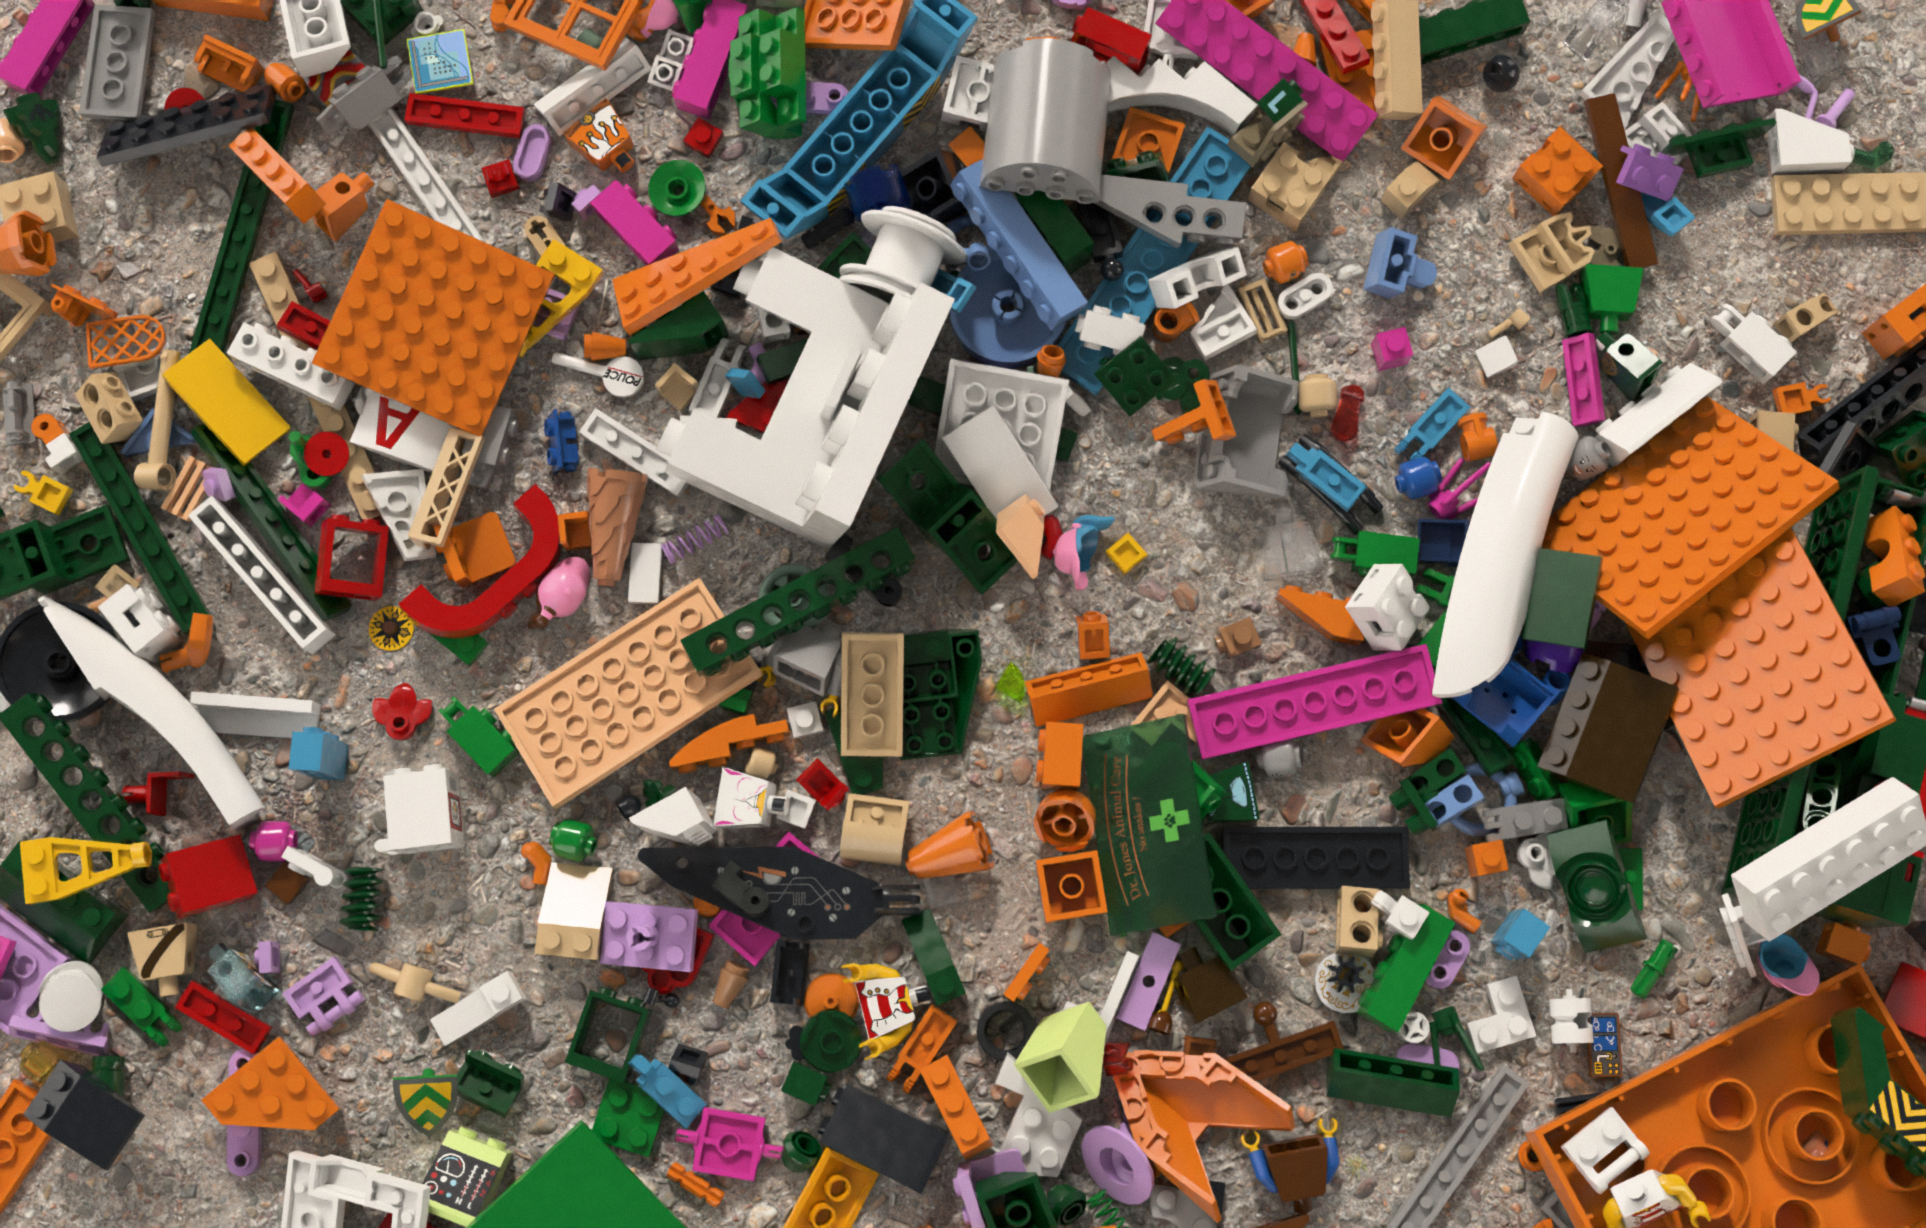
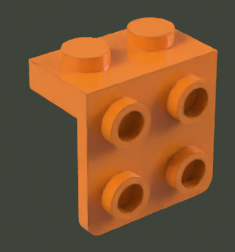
(476, 550)

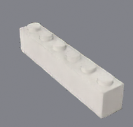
(261, 575)

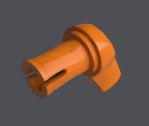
(197, 646)

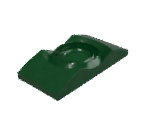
(1595, 886)

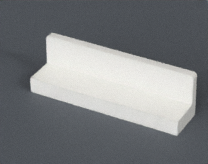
(592, 85)
(256, 714)

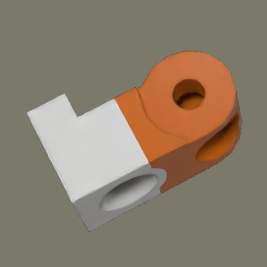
(58, 441)

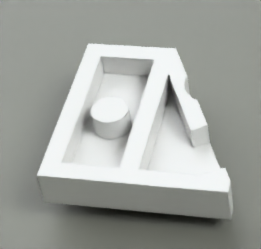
(1222, 326)

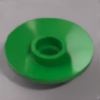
(668, 179)

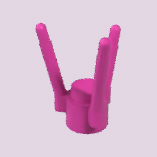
(1444, 503)

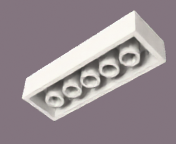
(1831, 858)

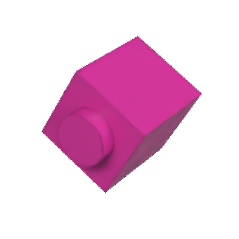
(1392, 349)

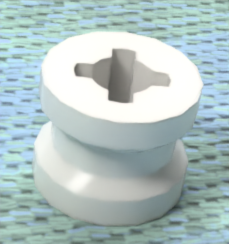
(1417, 1029)

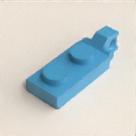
(1327, 476)
(667, 1090)

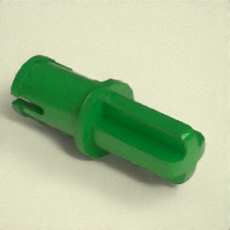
(1653, 968)

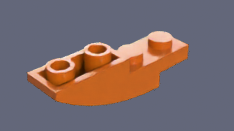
(716, 743)

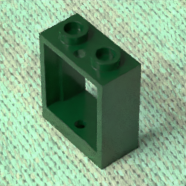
(598, 1065)

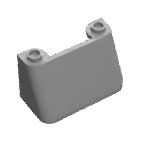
(1249, 460)

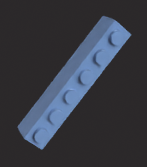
(1020, 248)

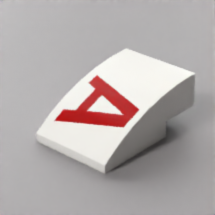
(400, 432)

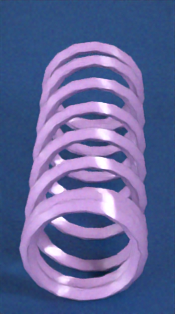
(668, 550)

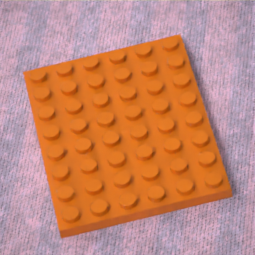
(1686, 513)
(1764, 674)

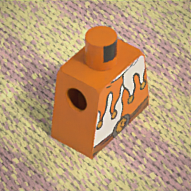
(602, 138)

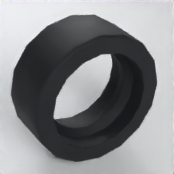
(992, 1011)

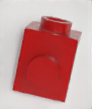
(823, 785)

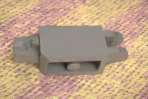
(363, 98)

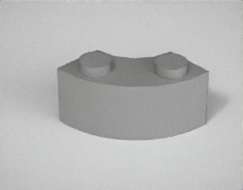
(1174, 1205)

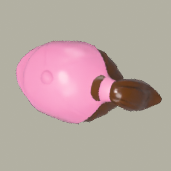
(560, 591)

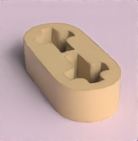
(539, 244)

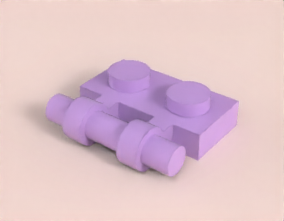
(319, 987)

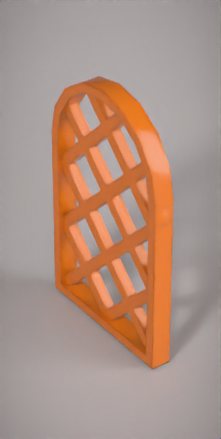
(92, 364)

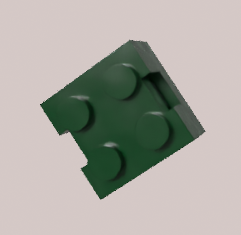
(395, 16)

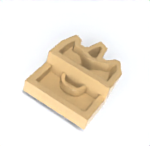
(1552, 251)

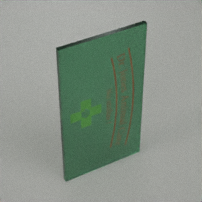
(1148, 826)

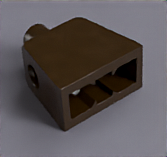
(1205, 987)

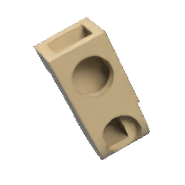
(1805, 317)

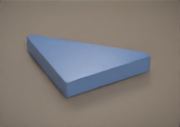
(140, 440)

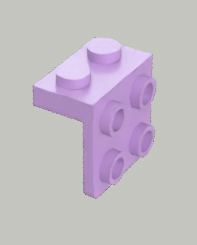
(979, 1169)

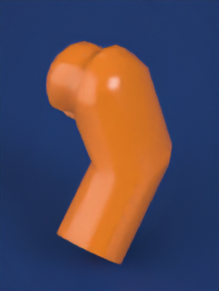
(540, 859)
(1458, 910)

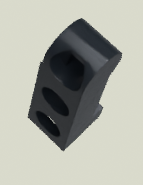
(887, 595)

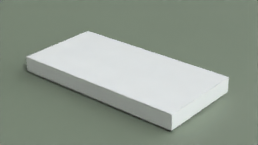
(996, 463)

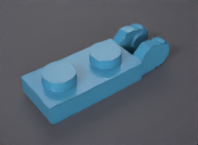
(1435, 423)

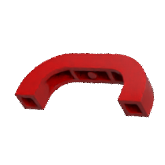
(504, 595)

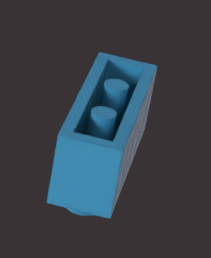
(318, 754)

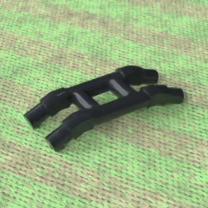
(1346, 518)

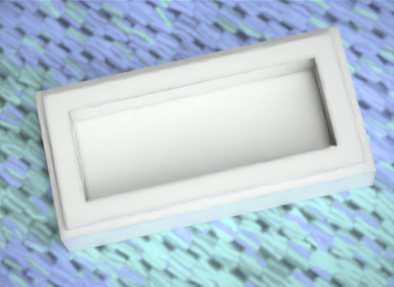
(645, 573)

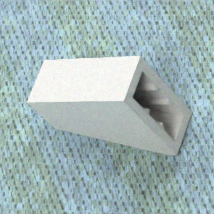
(1806, 146)

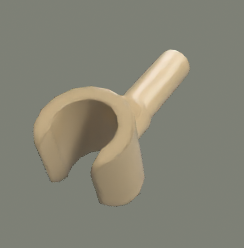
(1518, 319)

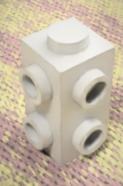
(1102, 329)

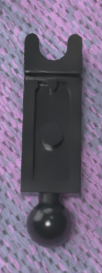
(1107, 244)

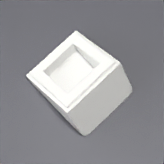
(1496, 357)

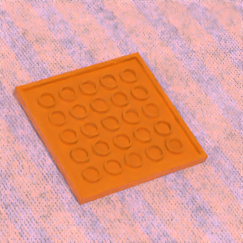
(433, 318)

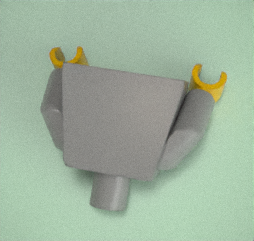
(809, 660)

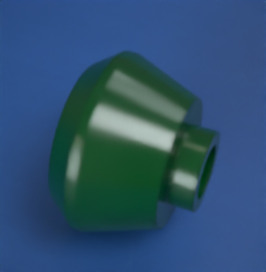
(800, 1151)
(1066, 1203)

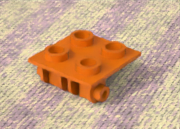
(77, 308)

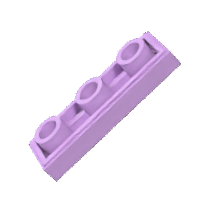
(1157, 963)

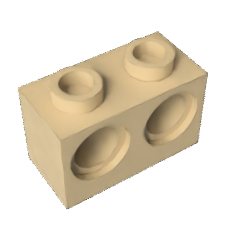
(108, 407)
(1351, 920)

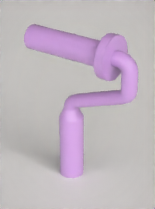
(1834, 112)

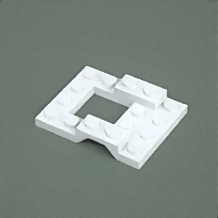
(322, 1185)

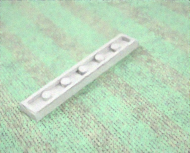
(420, 173)

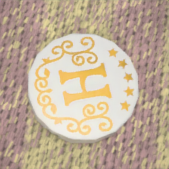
(1344, 1001)

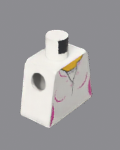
(747, 801)

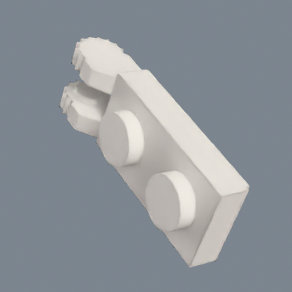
(714, 385)

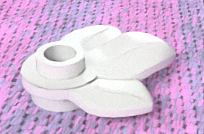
(1540, 867)

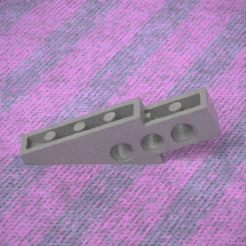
(1134, 197)

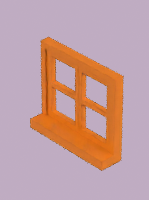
(559, 40)

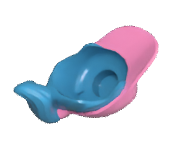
(1078, 545)
(1788, 965)

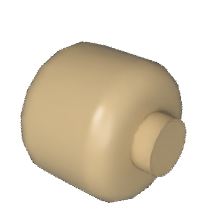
(761, 763)

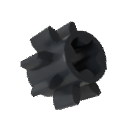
(1337, 969)

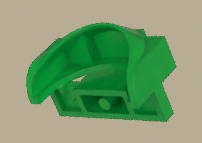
(768, 63)

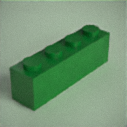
(1404, 972)

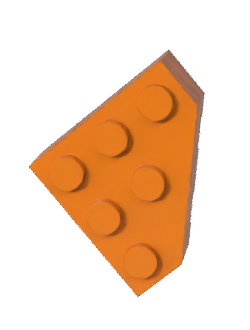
(272, 1093)

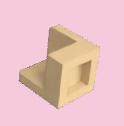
(677, 387)

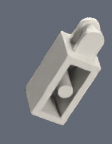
(1753, 342)

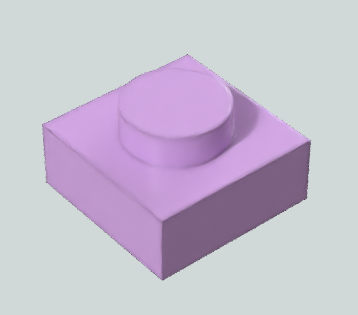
(582, 202)
(217, 484)
(267, 957)

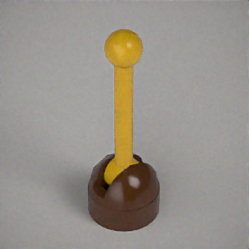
(1161, 1020)

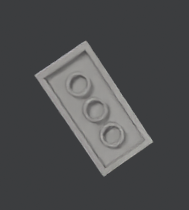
(117, 63)

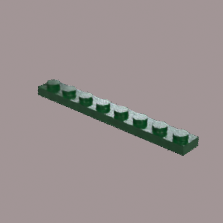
(272, 523)
(140, 526)

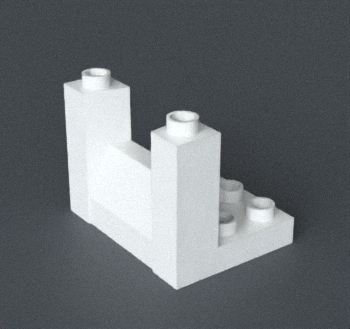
(810, 468)

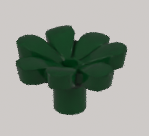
(656, 792)

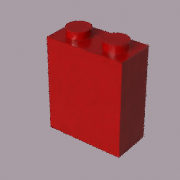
(207, 876)

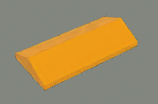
(833, 1193)

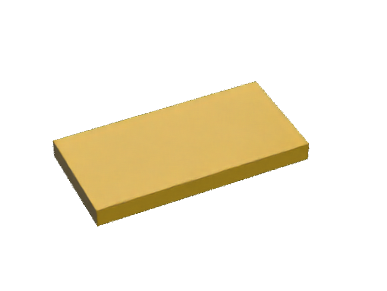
(226, 402)

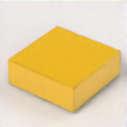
(1126, 553)

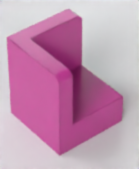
(306, 504)

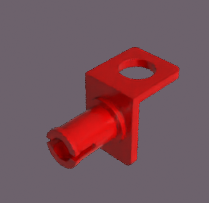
(154, 792)

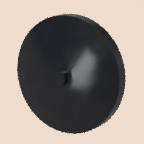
(39, 662)

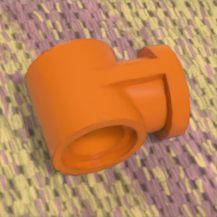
(1183, 318)
(1477, 440)

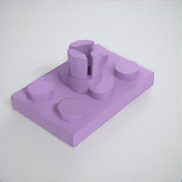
(649, 936)

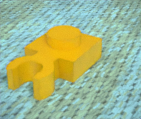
(45, 493)

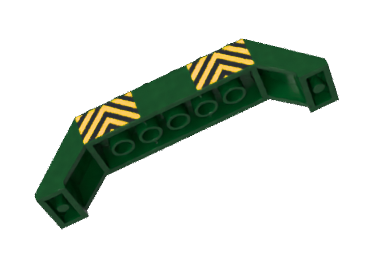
(1869, 1093)

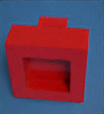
(500, 178)

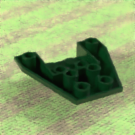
(938, 690)

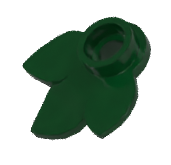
(1183, 387)

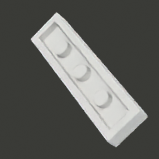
(631, 450)

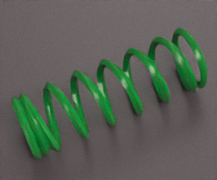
(1095, 1199)

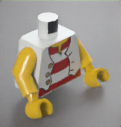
(885, 1005)
(1650, 1198)

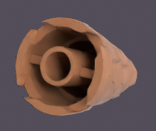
(613, 517)

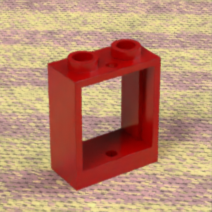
(1112, 38)
(350, 589)

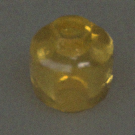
(39, 1061)

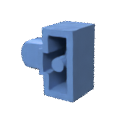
(1396, 265)

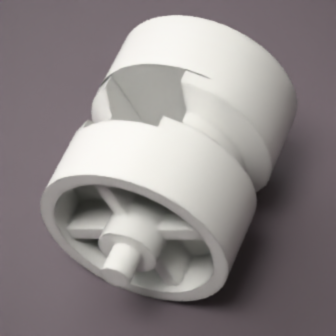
(1571, 1020)

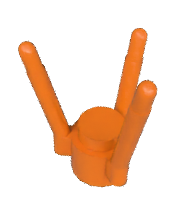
(1681, 69)

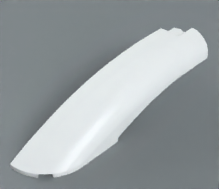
(1502, 553)
(143, 690)

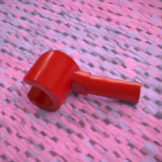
(315, 291)

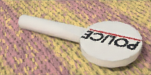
(621, 376)

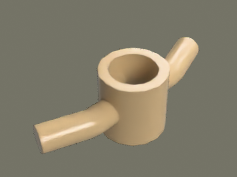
(414, 982)

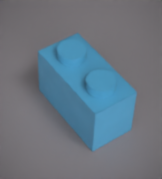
(1519, 935)

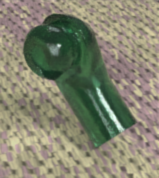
(1875, 157)

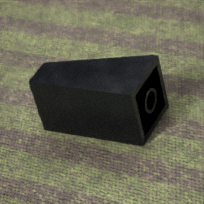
(883, 1137)

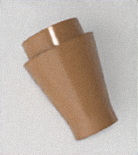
(731, 981)

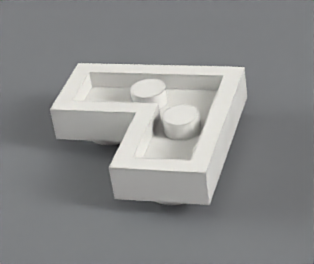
(1510, 1018)

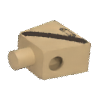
(165, 954)

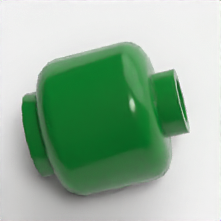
(573, 840)

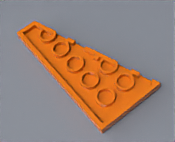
(664, 285)

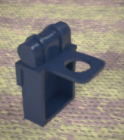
(1441, 541)
(1874, 626)

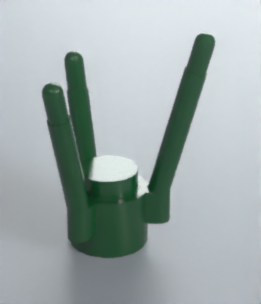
(1448, 1023)

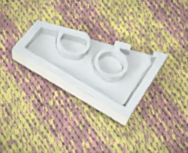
(397, 500)

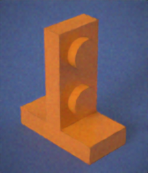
(1211, 415)

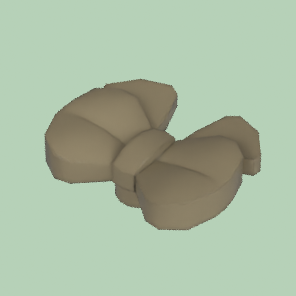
(1609, 244)

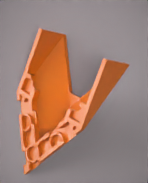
(1175, 1100)

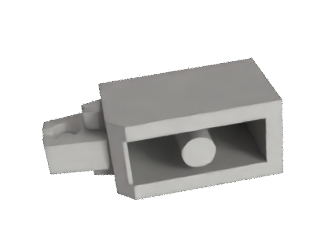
(495, 448)

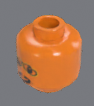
(1285, 262)

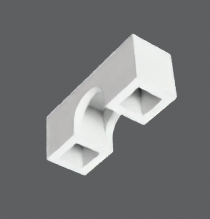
(1205, 271)

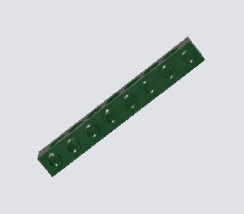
(890, 544)
(19, 722)

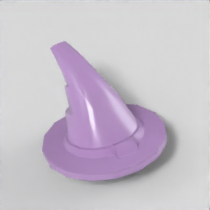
(1118, 1163)

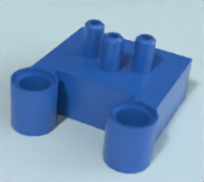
(1514, 698)

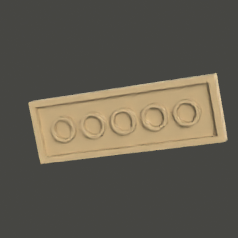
(1849, 203)

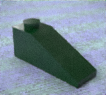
(933, 957)

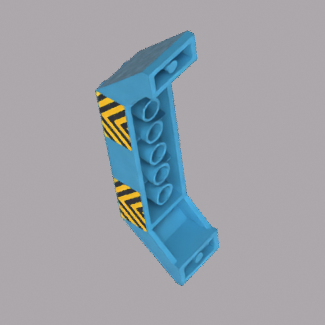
(865, 120)

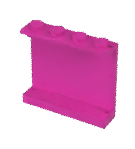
(1732, 49)

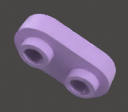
(1449, 961)

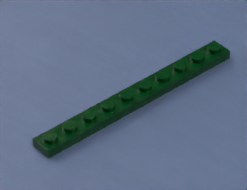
(239, 239)

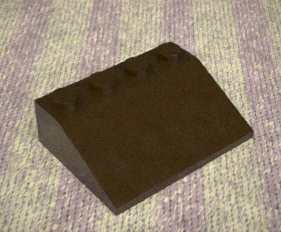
(1608, 728)

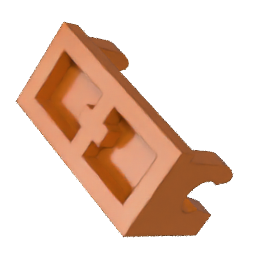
(227, 64)

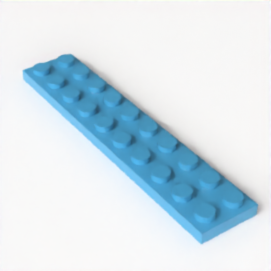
(1210, 172)

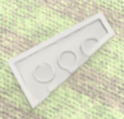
(1633, 66)

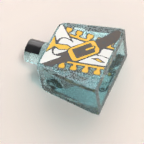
(240, 978)

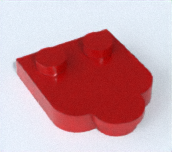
(667, 980)

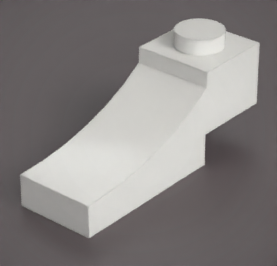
(478, 1008)

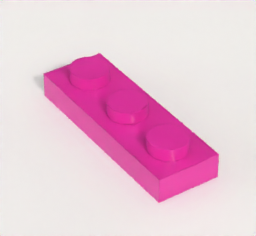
(1583, 380)

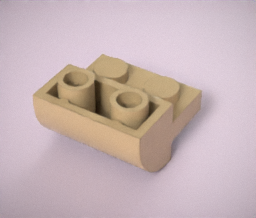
(874, 829)

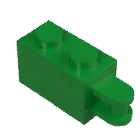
(1377, 548)
(480, 737)

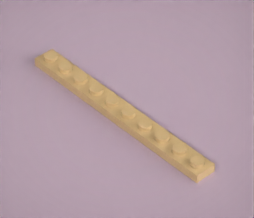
(278, 294)

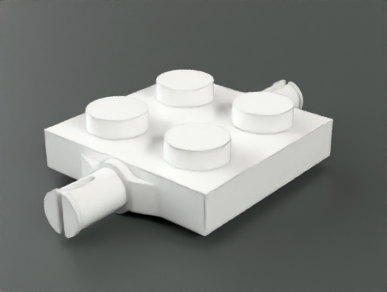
(1161, 41)

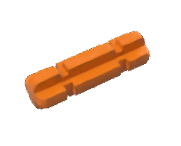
(695, 1184)

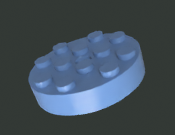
(997, 338)

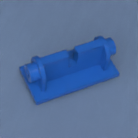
(559, 430)

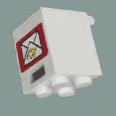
(422, 811)

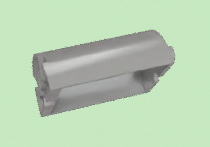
(1047, 121)

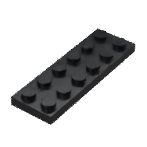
(187, 125)
(1319, 857)

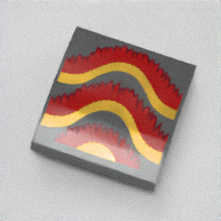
(323, 84)

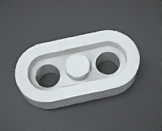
(1303, 296)

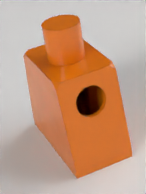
(344, 203)

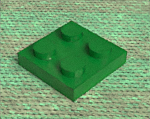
(628, 1118)

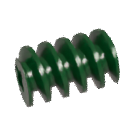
(1182, 667)
(361, 898)

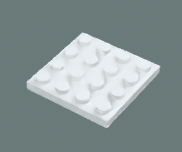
(1026, 402)

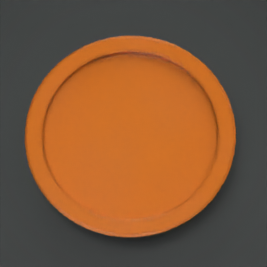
(829, 993)

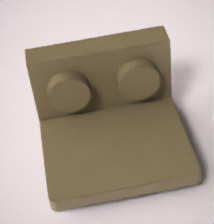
(1262, 136)

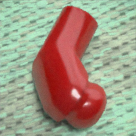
(1052, 532)

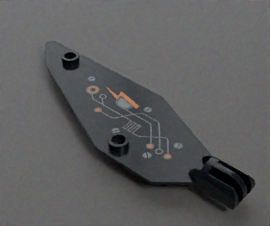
(805, 892)

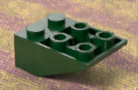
(684, 331)

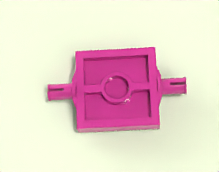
(729, 1144)

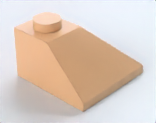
(1022, 531)

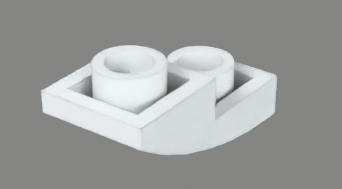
(668, 65)

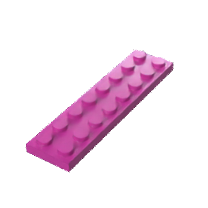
(1259, 61)
(1313, 702)

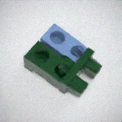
(1433, 803)

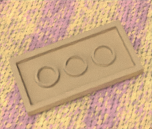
(872, 694)

